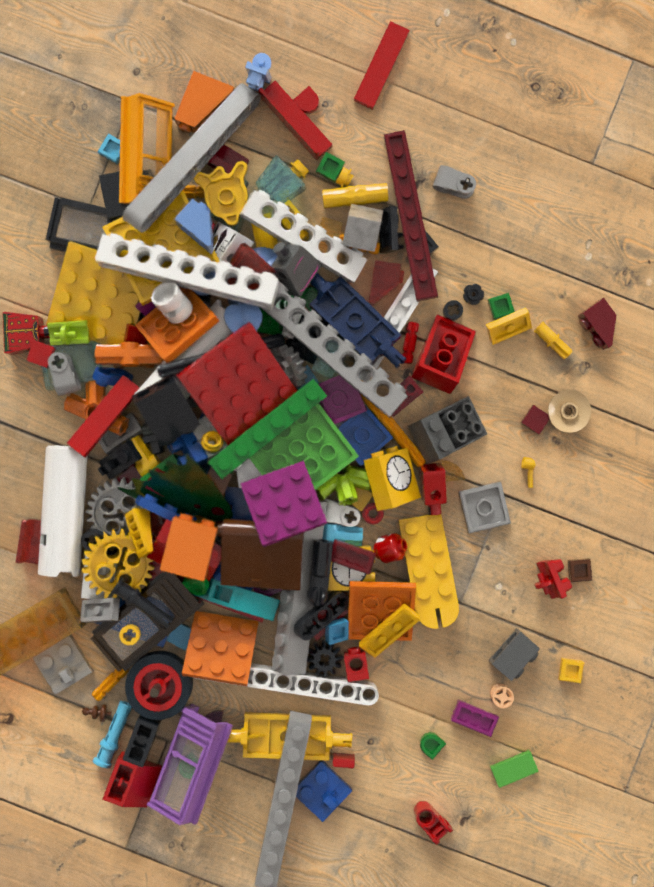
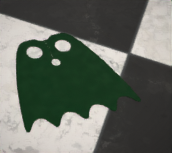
(183, 488)

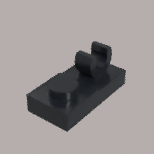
(388, 231)
(119, 460)

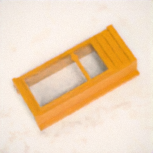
(143, 142)

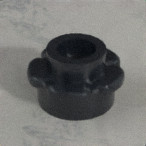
(479, 294)

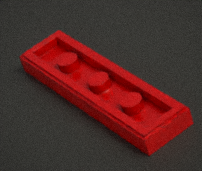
(381, 65)
(103, 416)

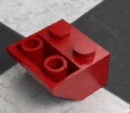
(131, 784)

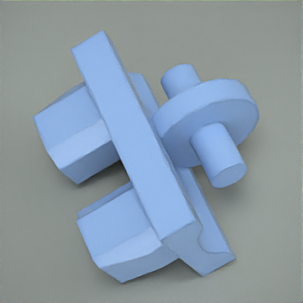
(258, 71)

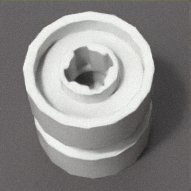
(172, 302)

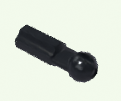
(320, 572)

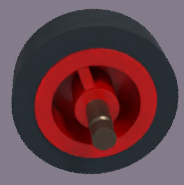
(157, 685)

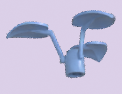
(240, 313)

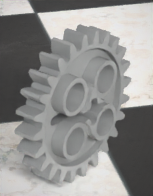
(117, 497)

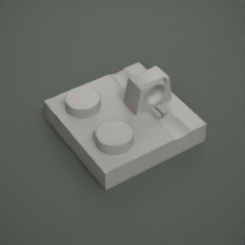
(63, 664)

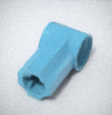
(350, 535)

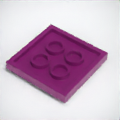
(283, 503)

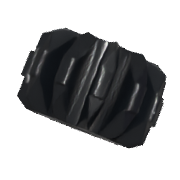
(323, 666)

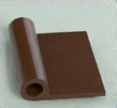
(252, 565)

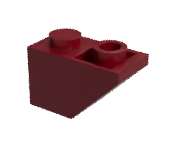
(600, 322)

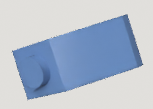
(197, 223)

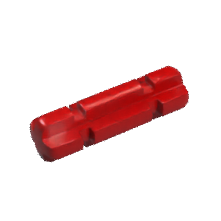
(410, 341)

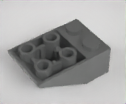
(447, 430)

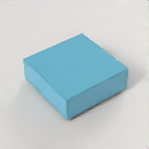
(110, 149)

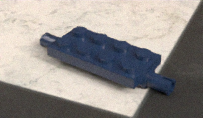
(355, 320)

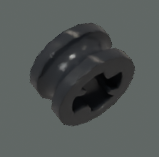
(454, 317)

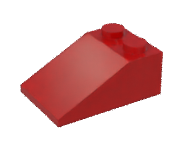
(444, 354)

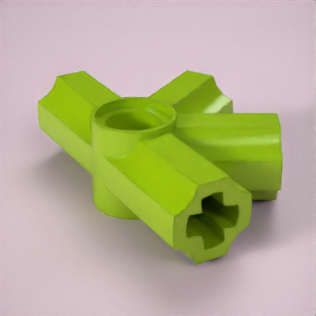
(345, 485)

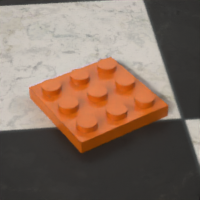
(172, 338)
(374, 602)
(220, 648)

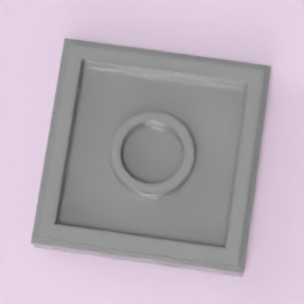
(484, 507)

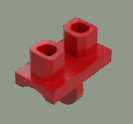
(550, 580)

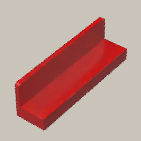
(295, 120)

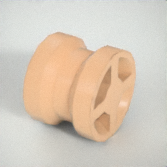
(503, 699)

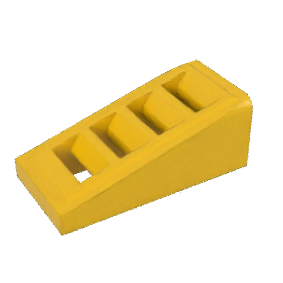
(140, 530)

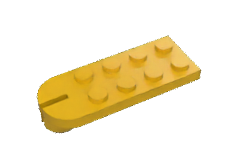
(430, 569)

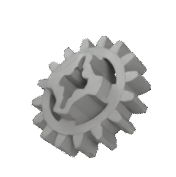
(291, 364)

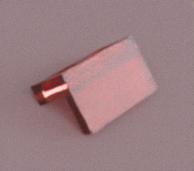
(29, 541)

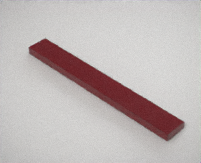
(410, 216)

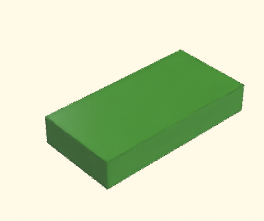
(514, 768)

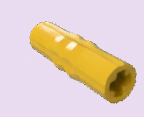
(355, 195)

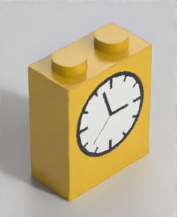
(391, 478)
(341, 576)

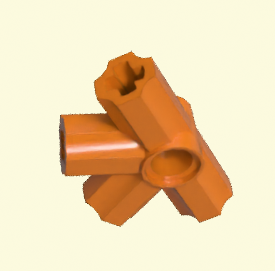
(127, 355)
(84, 407)

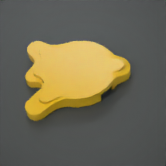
(225, 192)

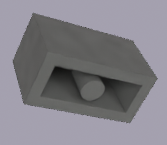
(514, 655)

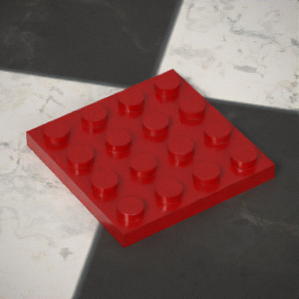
(237, 383)

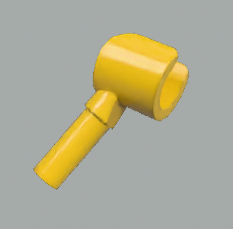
(529, 463)

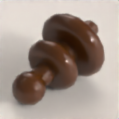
(95, 712)

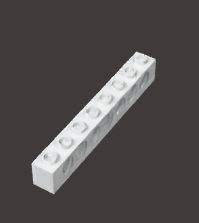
(112, 245)

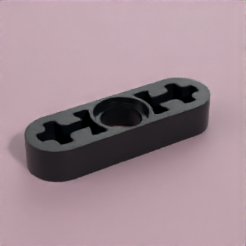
(336, 610)

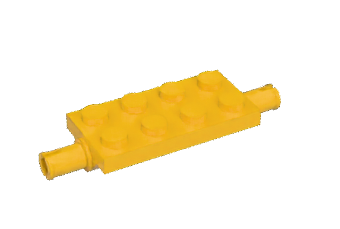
(265, 735)

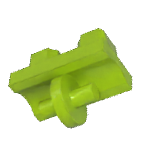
(68, 332)

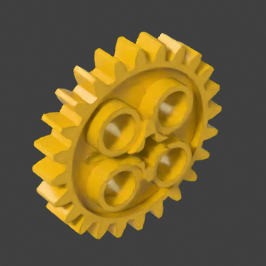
(99, 558)

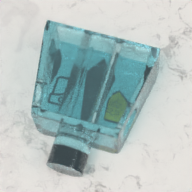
(280, 182)

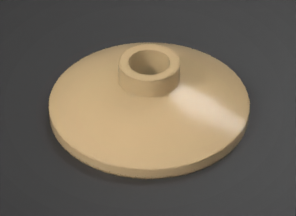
(579, 407)

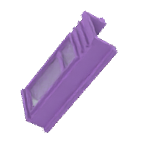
(189, 767)

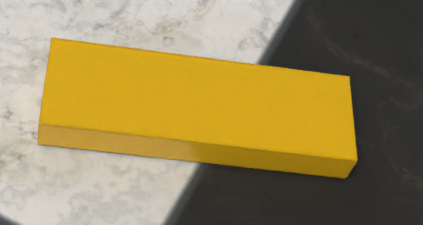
(389, 630)

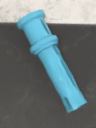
(110, 742)

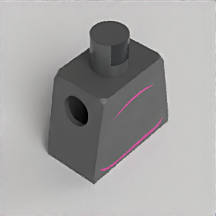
(294, 267)

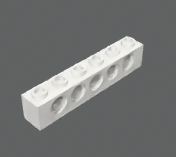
(253, 213)

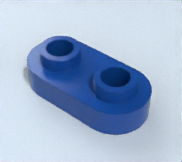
(109, 376)

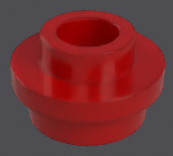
(380, 514)

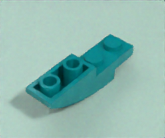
(241, 599)

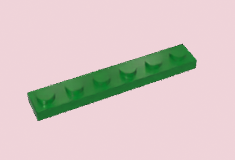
(267, 429)

